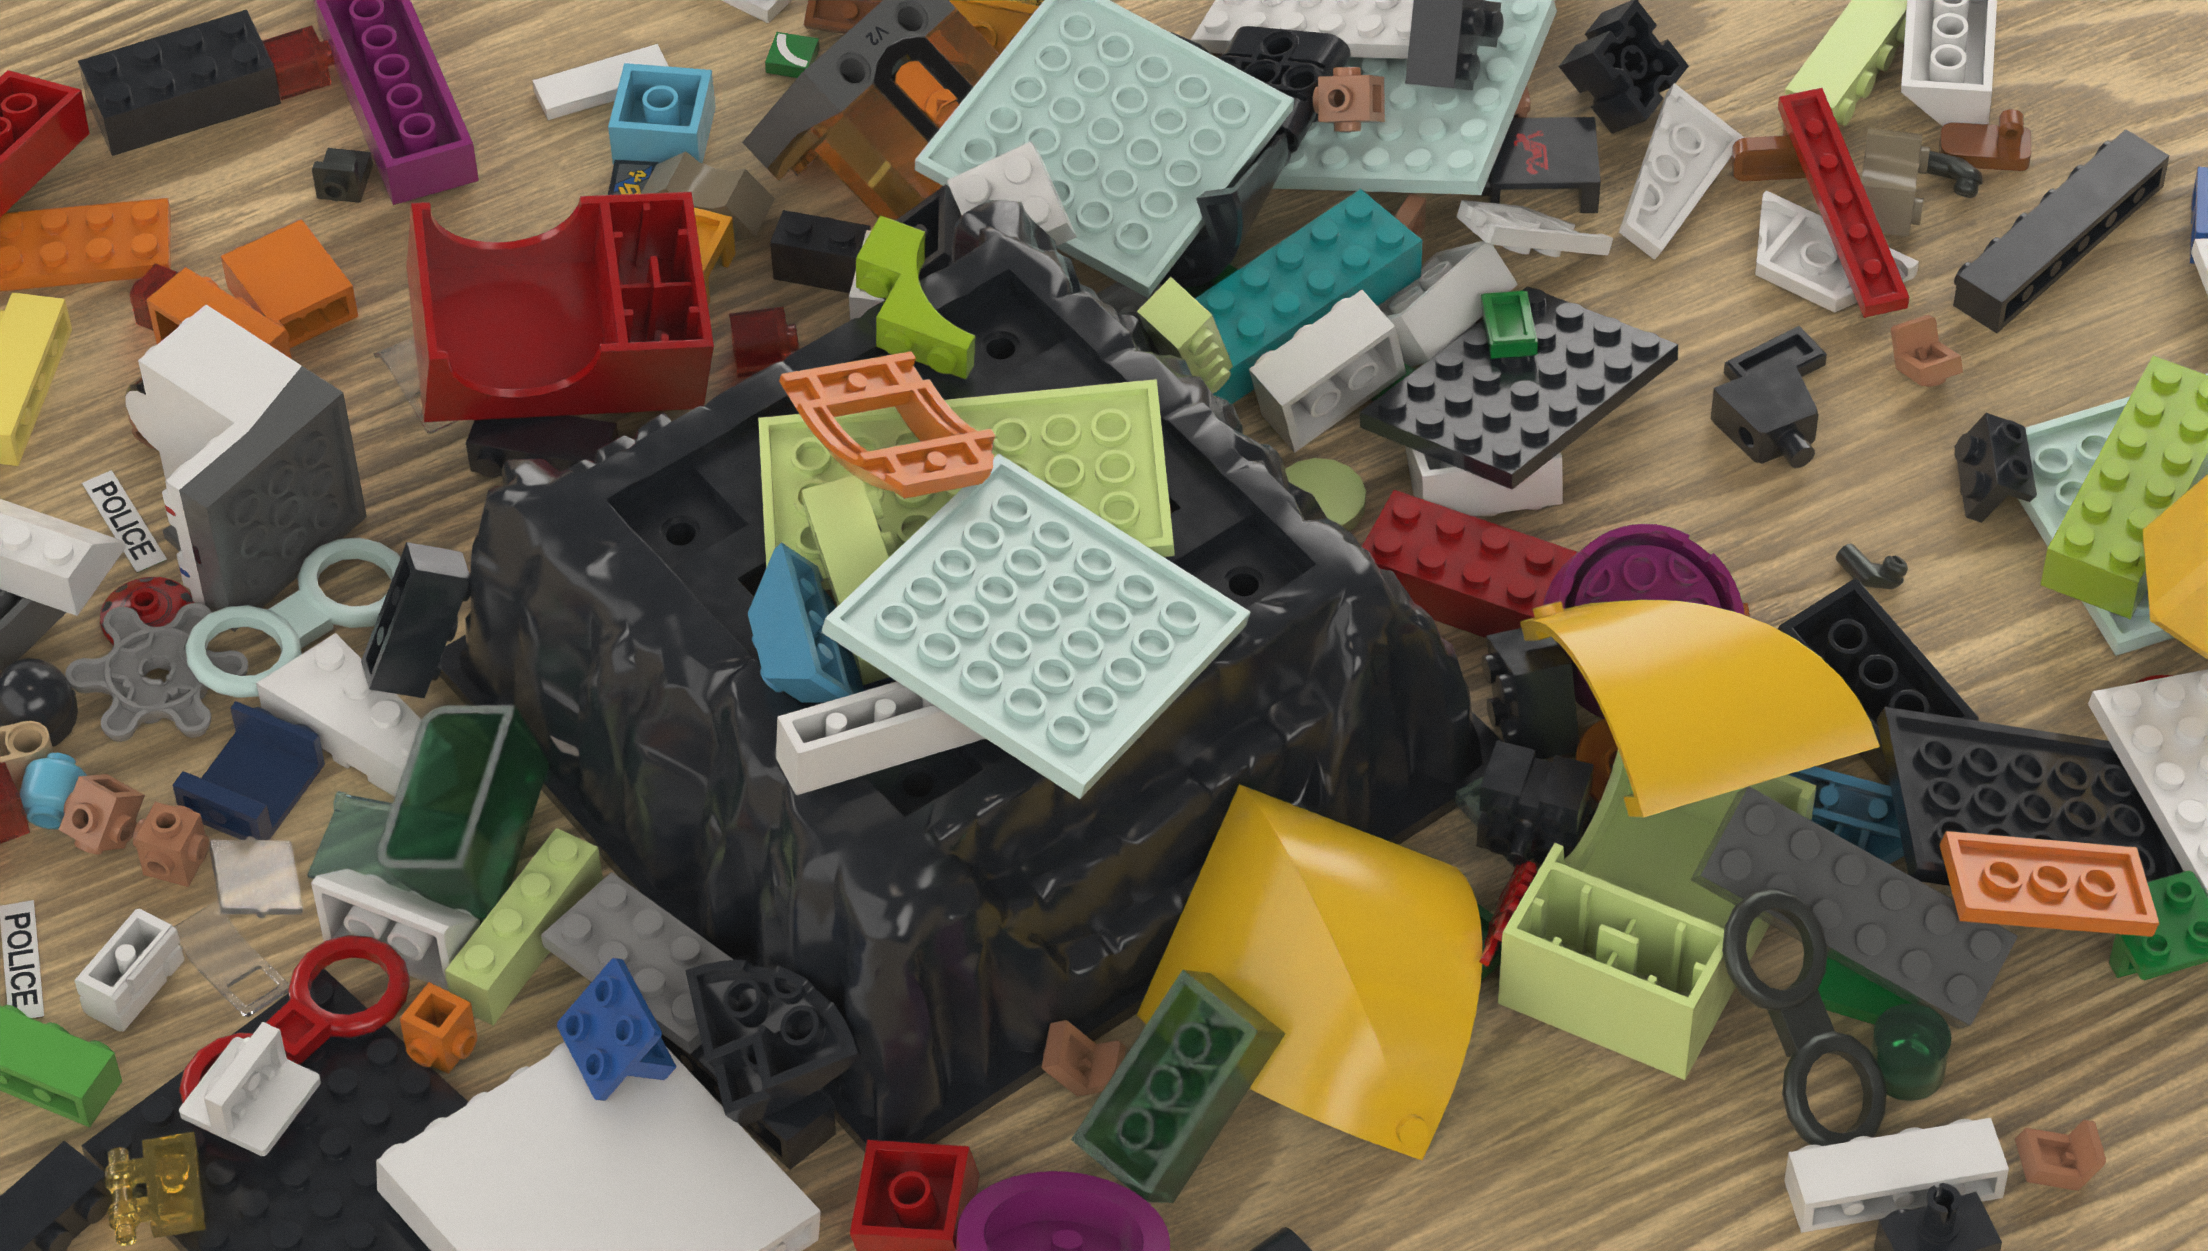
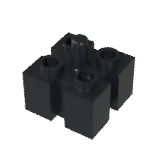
(1623, 66)
(1532, 803)

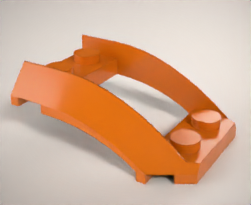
(948, 451)

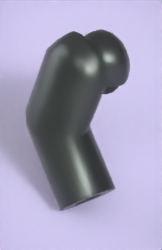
(1956, 168)
(1884, 576)

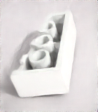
(354, 724)

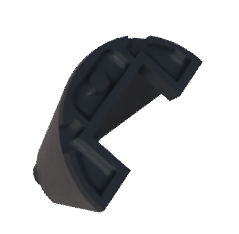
(1229, 217)

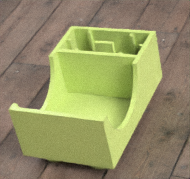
(1622, 936)

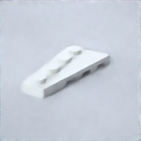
(1678, 168)

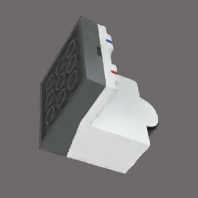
(249, 458)

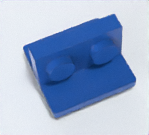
(614, 1033)

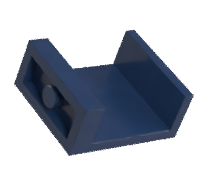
(254, 776)

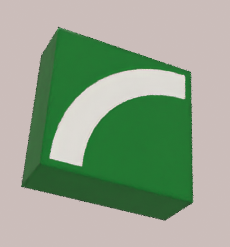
(791, 54)

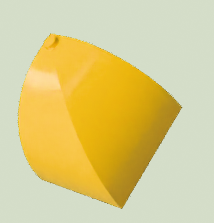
(1704, 697)
(1349, 954)

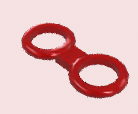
(303, 1022)

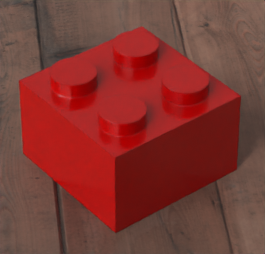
(912, 1196)

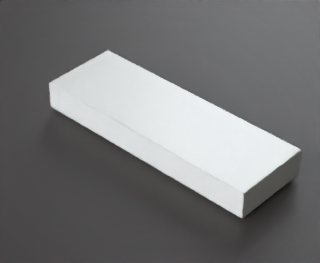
(590, 83)

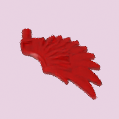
(1506, 906)

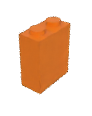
(291, 281)

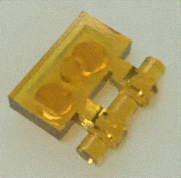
(172, 1185)

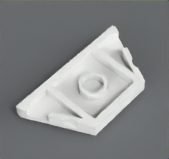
(1524, 228)
(1801, 257)

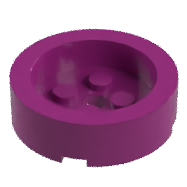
(1640, 565)
(1060, 1215)

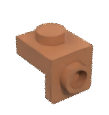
(1921, 354)
(1079, 1061)
(2061, 1158)

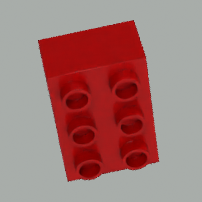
(566, 320)

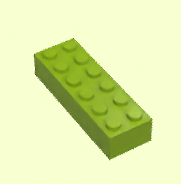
(2141, 470)

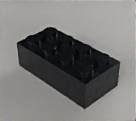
(179, 82)
(1874, 660)

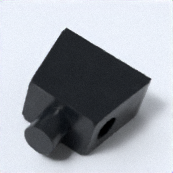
(1768, 414)

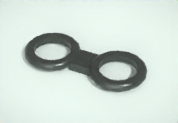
(1802, 1017)

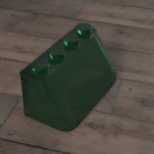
(464, 806)

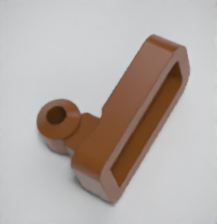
(1990, 145)
(1765, 159)

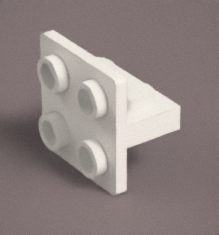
(251, 1092)

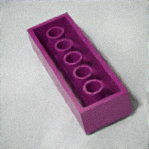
(398, 96)

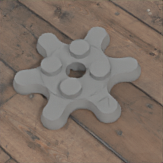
(137, 652)

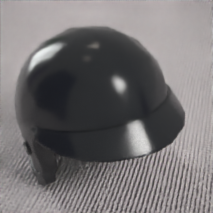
(38, 693)

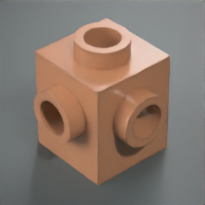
(1349, 99)
(101, 813)
(171, 843)

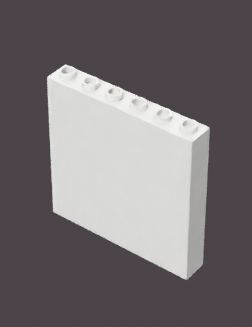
(576, 1173)

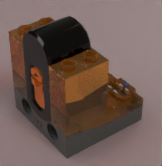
(877, 102)

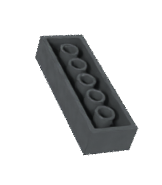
(1868, 909)

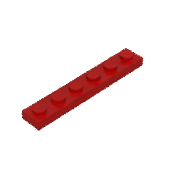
(1843, 203)

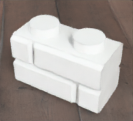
(129, 970)

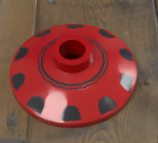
(153, 599)

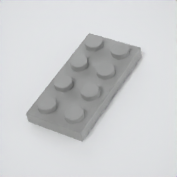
(655, 946)

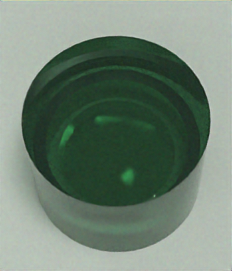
(1911, 1050)

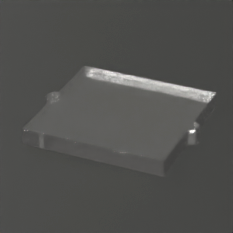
(256, 877)

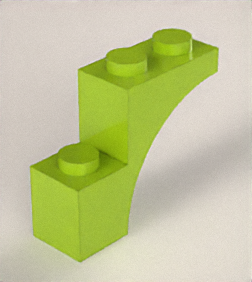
(907, 321)

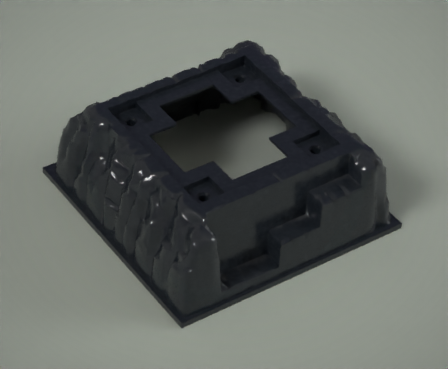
(961, 888)

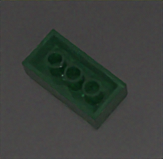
(1177, 1086)

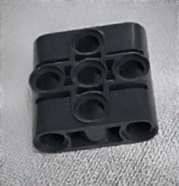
(1290, 64)

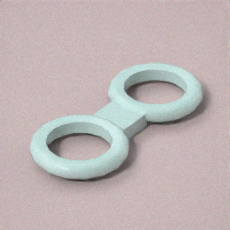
(293, 620)

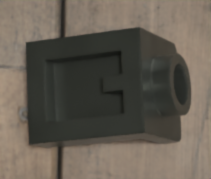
(342, 175)

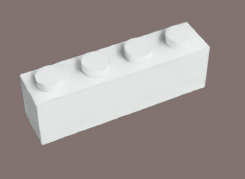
(863, 736)
(1893, 1172)

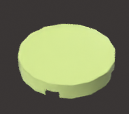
(1334, 486)

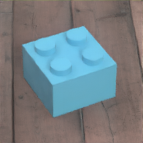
(661, 113)

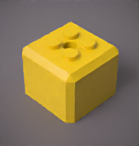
(2178, 568)

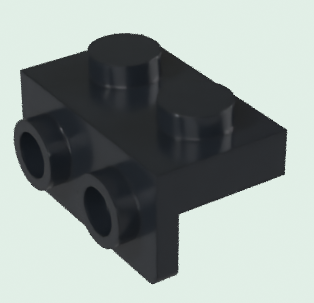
(1992, 465)

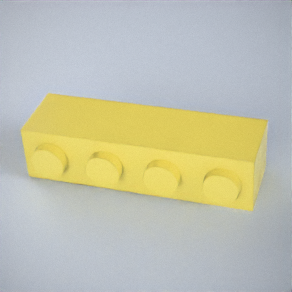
(31, 346)

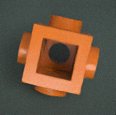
(438, 1028)

